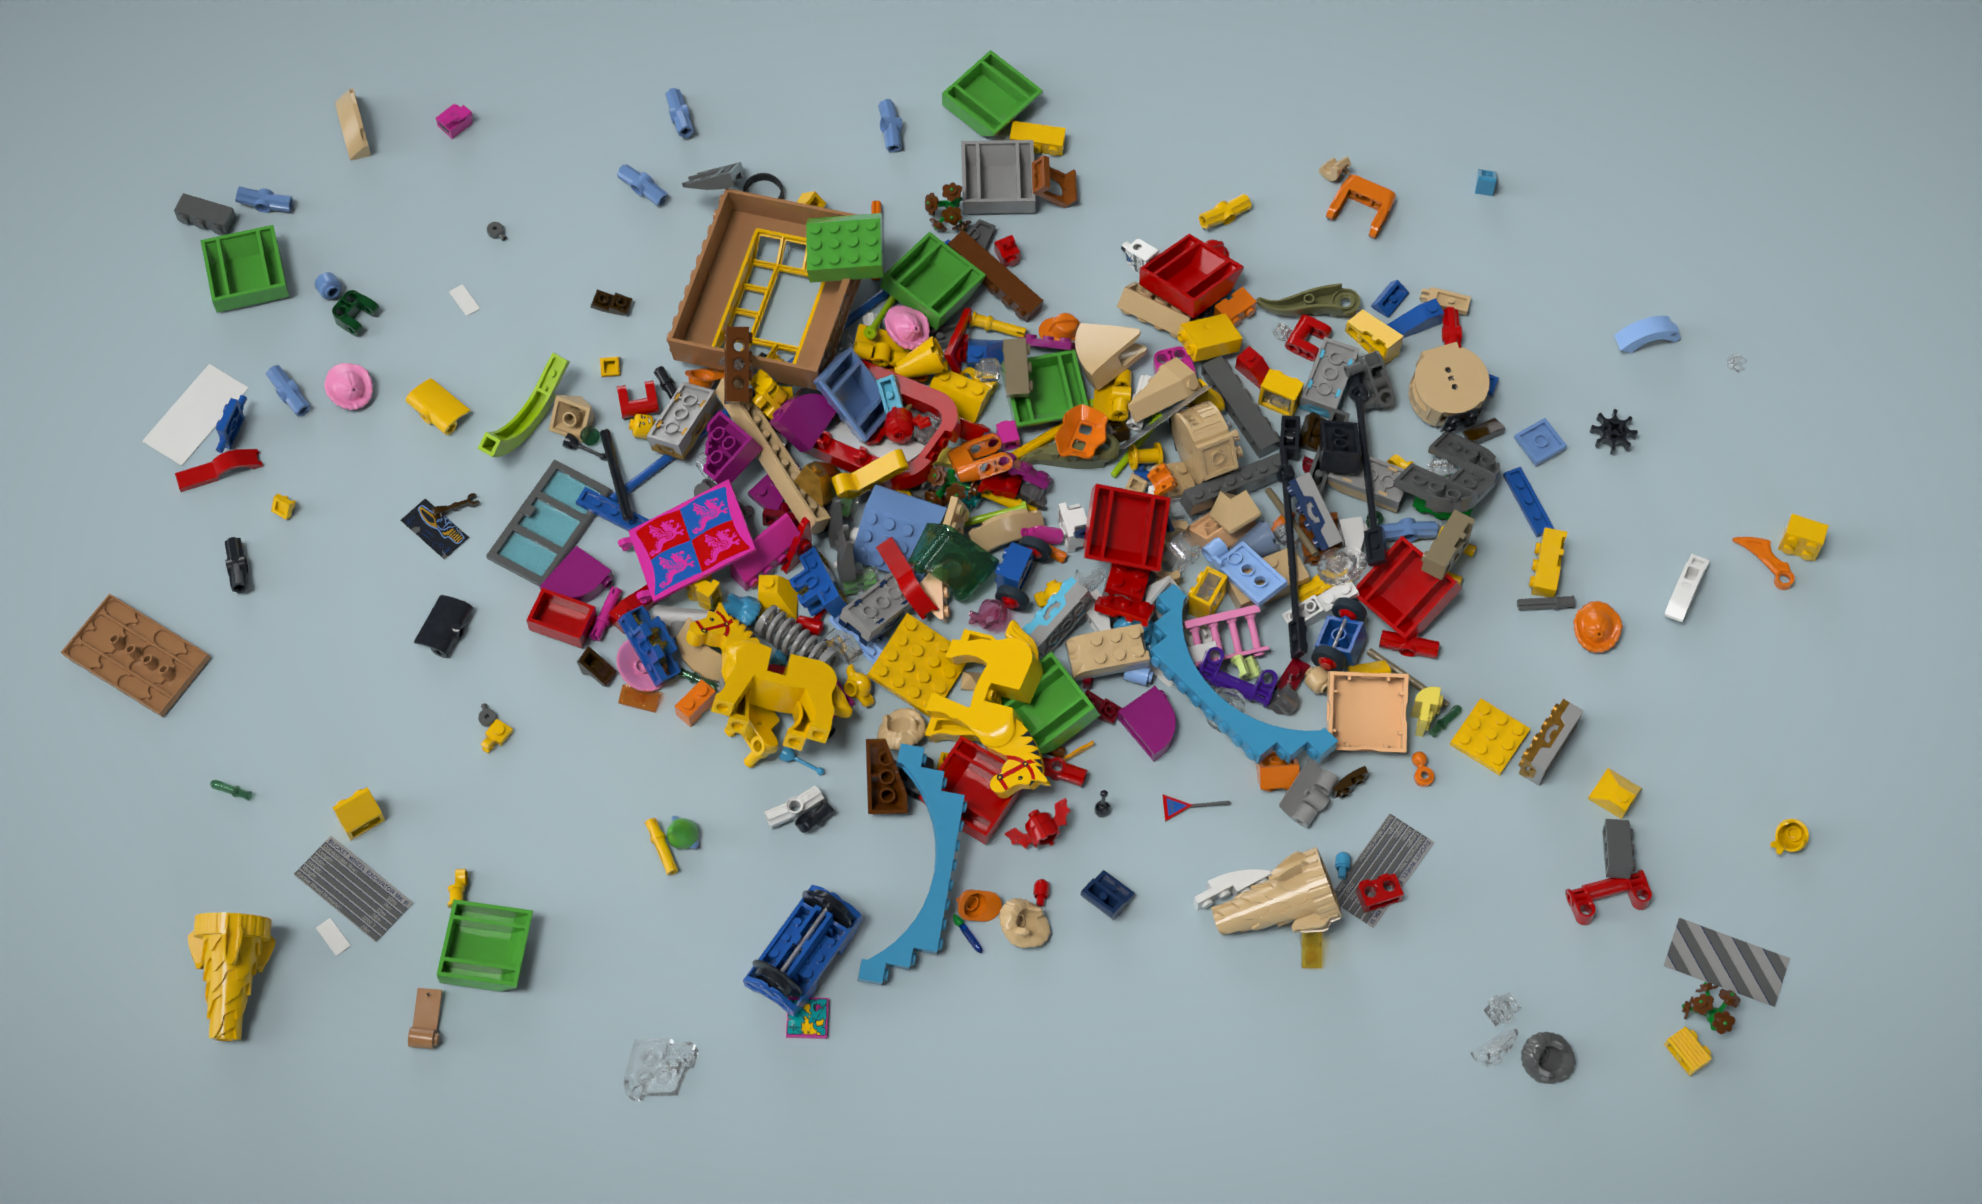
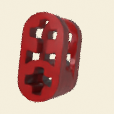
(1297, 340)
(639, 406)

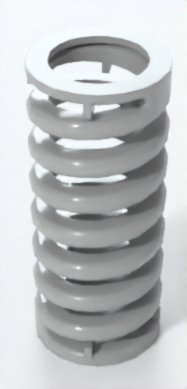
(793, 635)

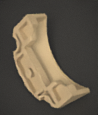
(352, 126)
(1004, 528)
(699, 659)

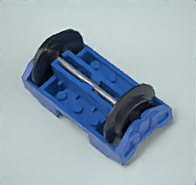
(819, 929)

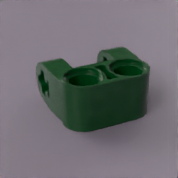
(351, 310)

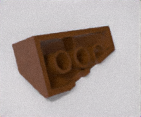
(884, 784)

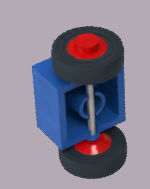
(1016, 568)
(1341, 636)

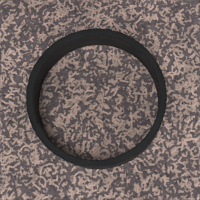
(763, 176)

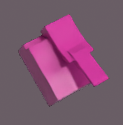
(454, 120)

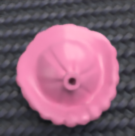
(907, 326)
(349, 386)

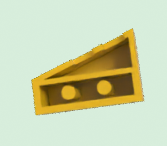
(1374, 335)
(1547, 563)

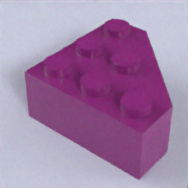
(727, 449)

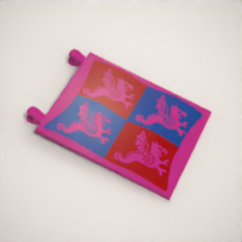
(690, 542)

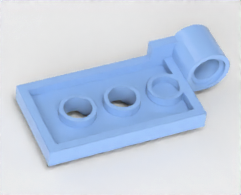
(1241, 558)

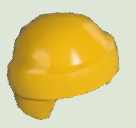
(1790, 836)

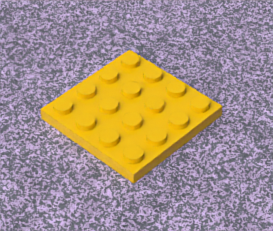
(915, 664)

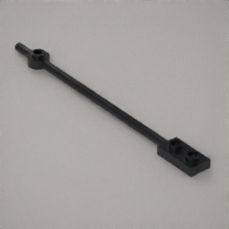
(1375, 536)
(1297, 626)

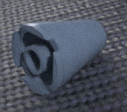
(1260, 539)

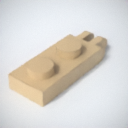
(1446, 299)

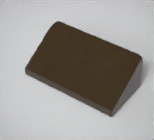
(1484, 431)
(1310, 432)

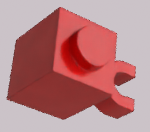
(1007, 251)

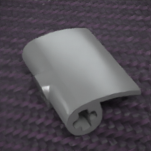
(676, 617)
(1308, 793)

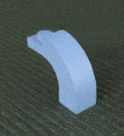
(1645, 331)

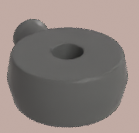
(496, 230)
(486, 713)

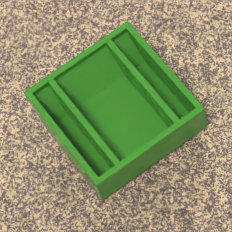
(989, 95)
(844, 247)
(244, 268)
(932, 280)
(1055, 389)
(1056, 709)
(484, 946)

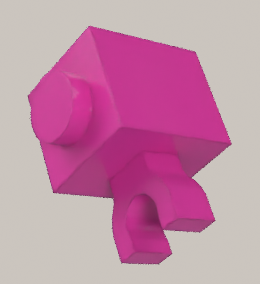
(1008, 434)

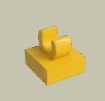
(282, 506)

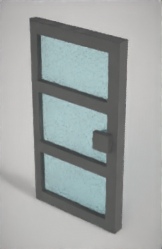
(546, 524)

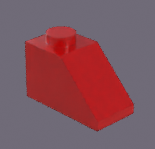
(1252, 366)

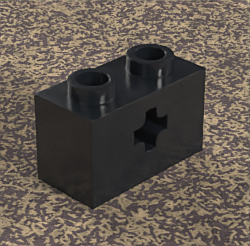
(1290, 435)

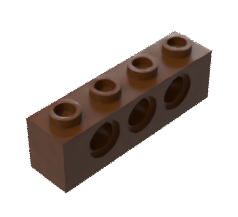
(733, 395)

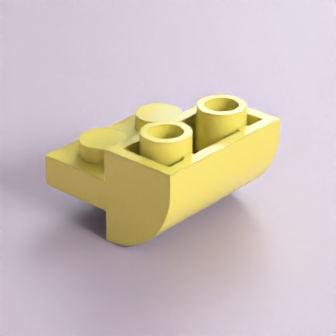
(1425, 707)

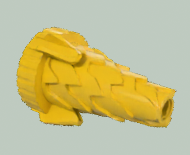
(230, 952)

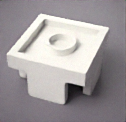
(1071, 519)

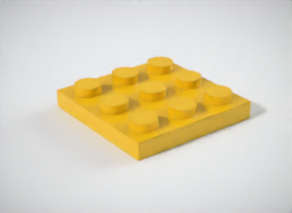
(1490, 736)

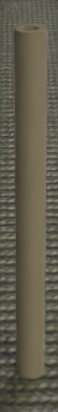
(1302, 536)
(1395, 669)

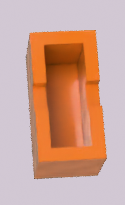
(1238, 307)
(695, 703)

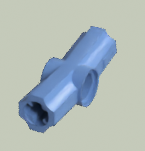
(679, 112)
(890, 125)
(642, 184)
(264, 200)
(288, 390)
(1410, 530)

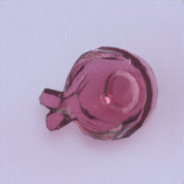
(991, 615)

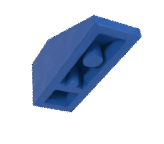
(1418, 319)

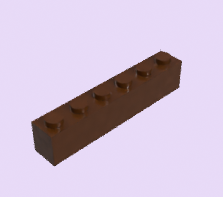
(998, 278)

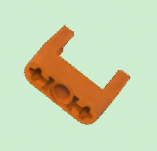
(1368, 194)
(968, 470)

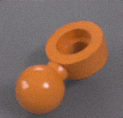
(1420, 759)

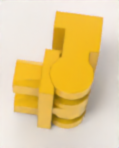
(768, 392)
(705, 593)

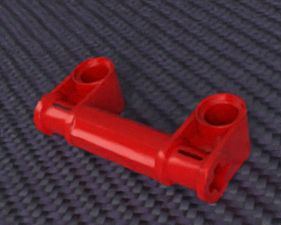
(1582, 898)

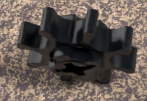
(1613, 431)

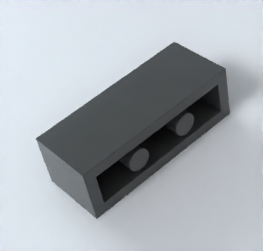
(205, 214)
(1618, 848)

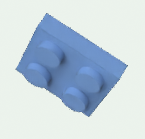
(1540, 441)

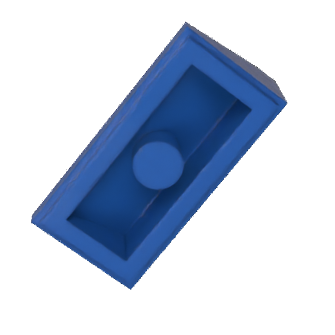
(1390, 298)

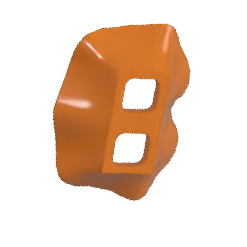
(1070, 432)

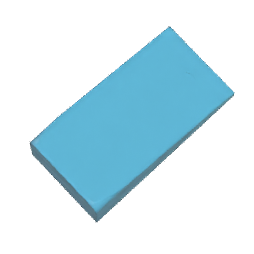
(890, 392)

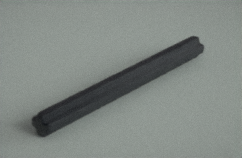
(616, 475)

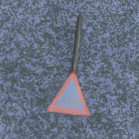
(1174, 806)

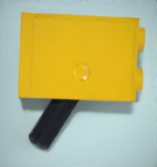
(1209, 336)

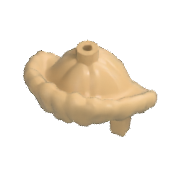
(902, 727)
(1024, 923)

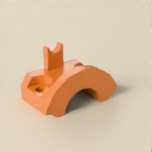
(1162, 480)

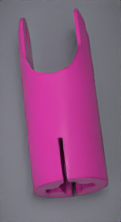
(1048, 534)

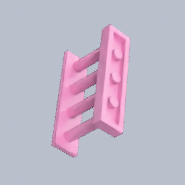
(1231, 618)

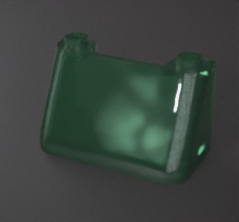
(952, 560)

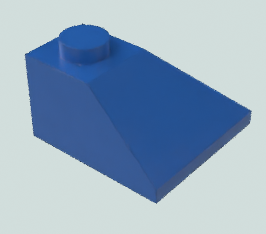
(984, 349)

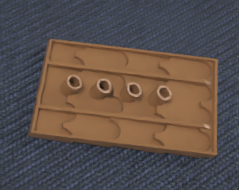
(135, 655)

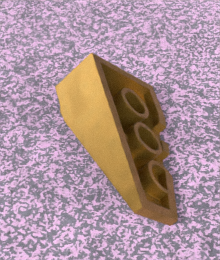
(816, 481)

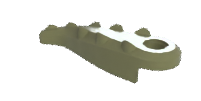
(1314, 301)
(1049, 455)

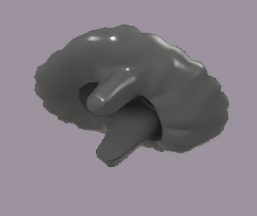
(1548, 1058)

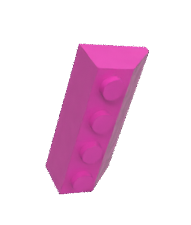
(771, 551)

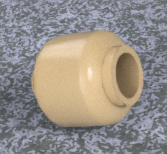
(1317, 679)

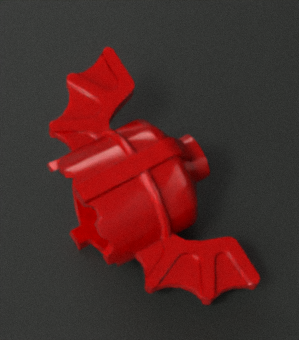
(899, 426)
(1041, 826)

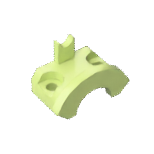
(1248, 667)

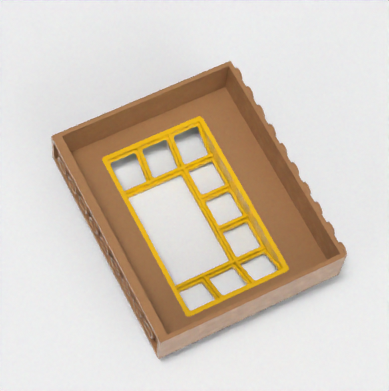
(723, 276)

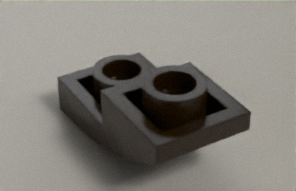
(609, 303)
(1345, 785)

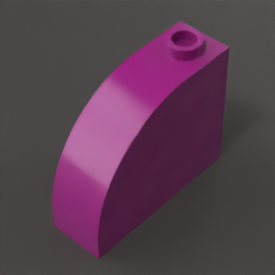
(803, 419)
(579, 577)
(1150, 722)

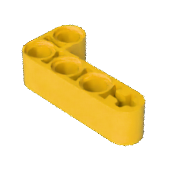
(865, 478)

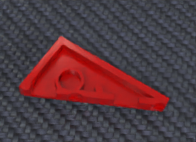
(958, 344)
(798, 546)

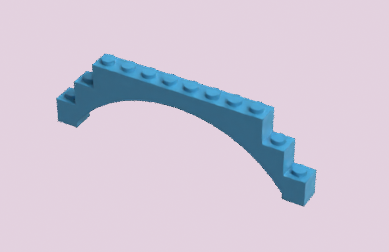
(1251, 735)
(945, 815)

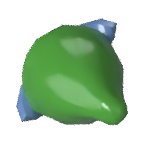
(683, 833)

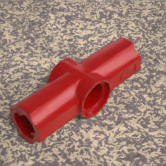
(1409, 647)

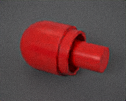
(1041, 891)

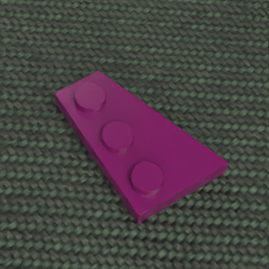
(1048, 341)
(1026, 469)
(767, 494)

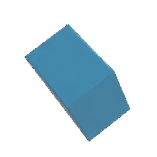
(1485, 182)

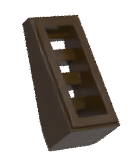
(1120, 433)

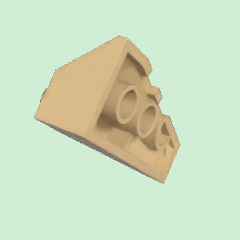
(1168, 386)

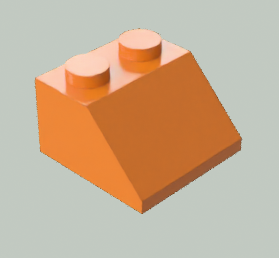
(1276, 773)

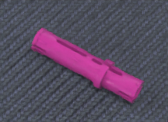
(602, 620)

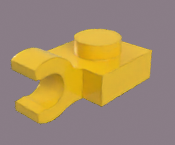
(496, 733)

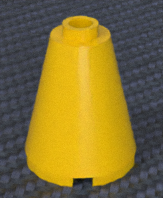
(922, 360)

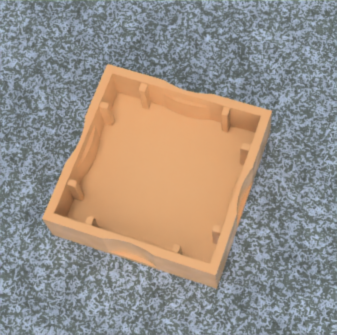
(1368, 711)

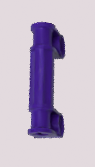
(1221, 679)

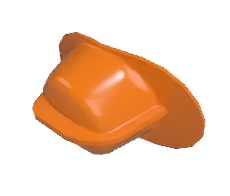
(1063, 326)
(704, 377)
(978, 905)

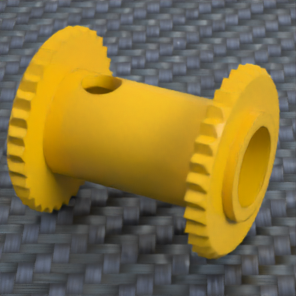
(1145, 456)

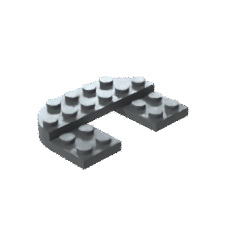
(1461, 490)

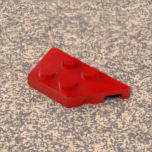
(1001, 484)

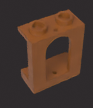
(1041, 182)

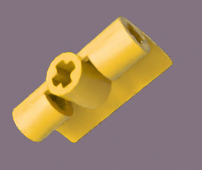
(880, 349)
(1115, 397)
(436, 406)

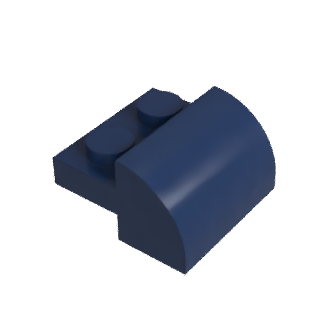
(1107, 894)

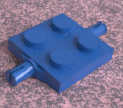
(230, 423)

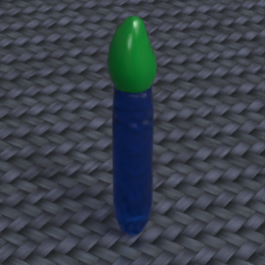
(959, 922)

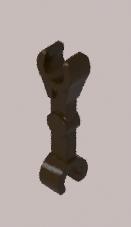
(440, 511)

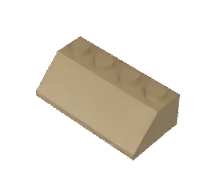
(1152, 309)

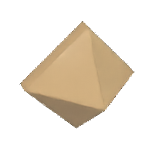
(1136, 483)
(969, 680)

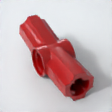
(1451, 329)
(1068, 772)

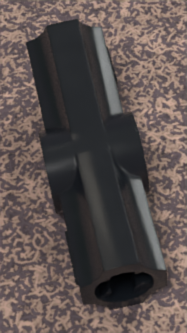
(236, 565)

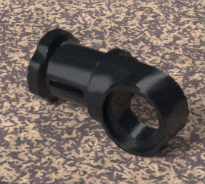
(809, 820)

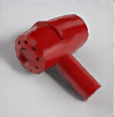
(814, 624)

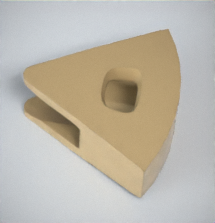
(1106, 351)

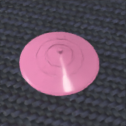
(632, 669)

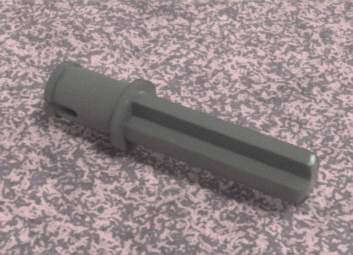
(1546, 603)

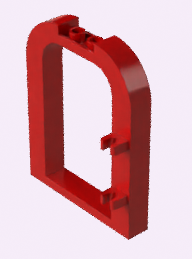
(921, 398)

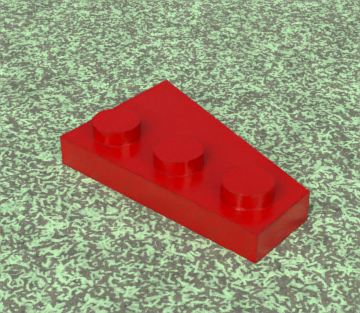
(1131, 610)

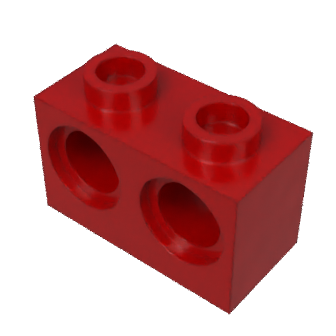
(1381, 896)

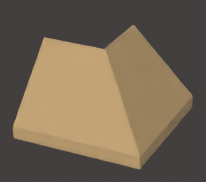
(570, 415)
(1234, 511)

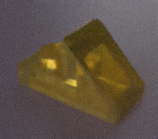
(1311, 950)

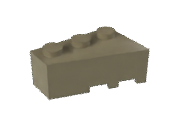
(1016, 367)
(1448, 545)

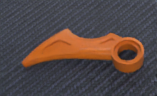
(1762, 549)

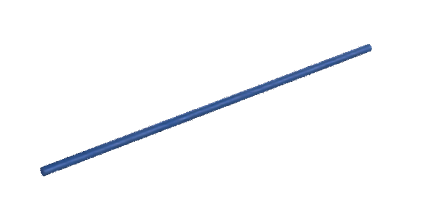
(665, 459)

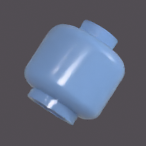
(328, 285)

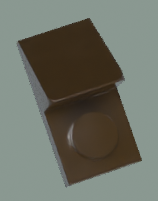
(596, 666)

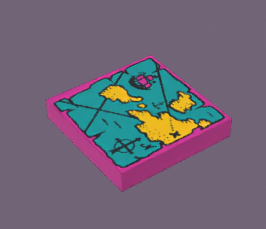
(810, 1021)

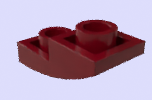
(1106, 708)

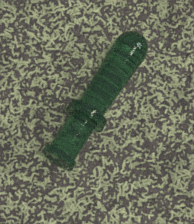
(694, 678)
(1442, 723)
(235, 791)

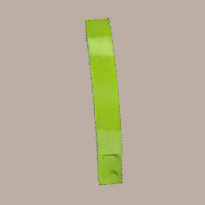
(531, 414)

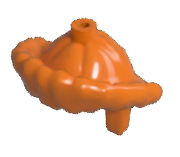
(1597, 626)

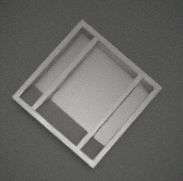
(997, 176)

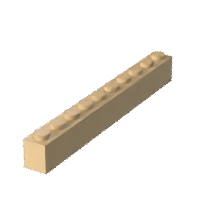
(776, 460)

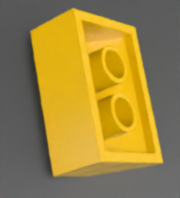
(967, 394)

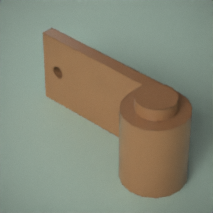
(426, 1017)

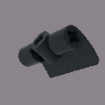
(444, 625)

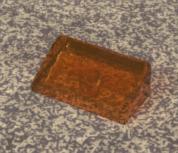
(639, 699)

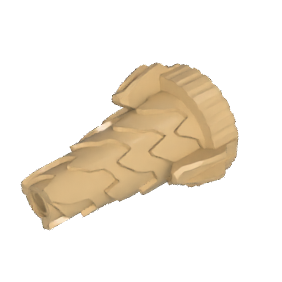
(1295, 892)

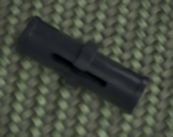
(666, 382)

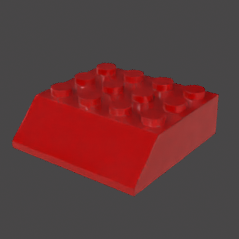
(1190, 275)
(1126, 527)
(1403, 592)
(969, 774)

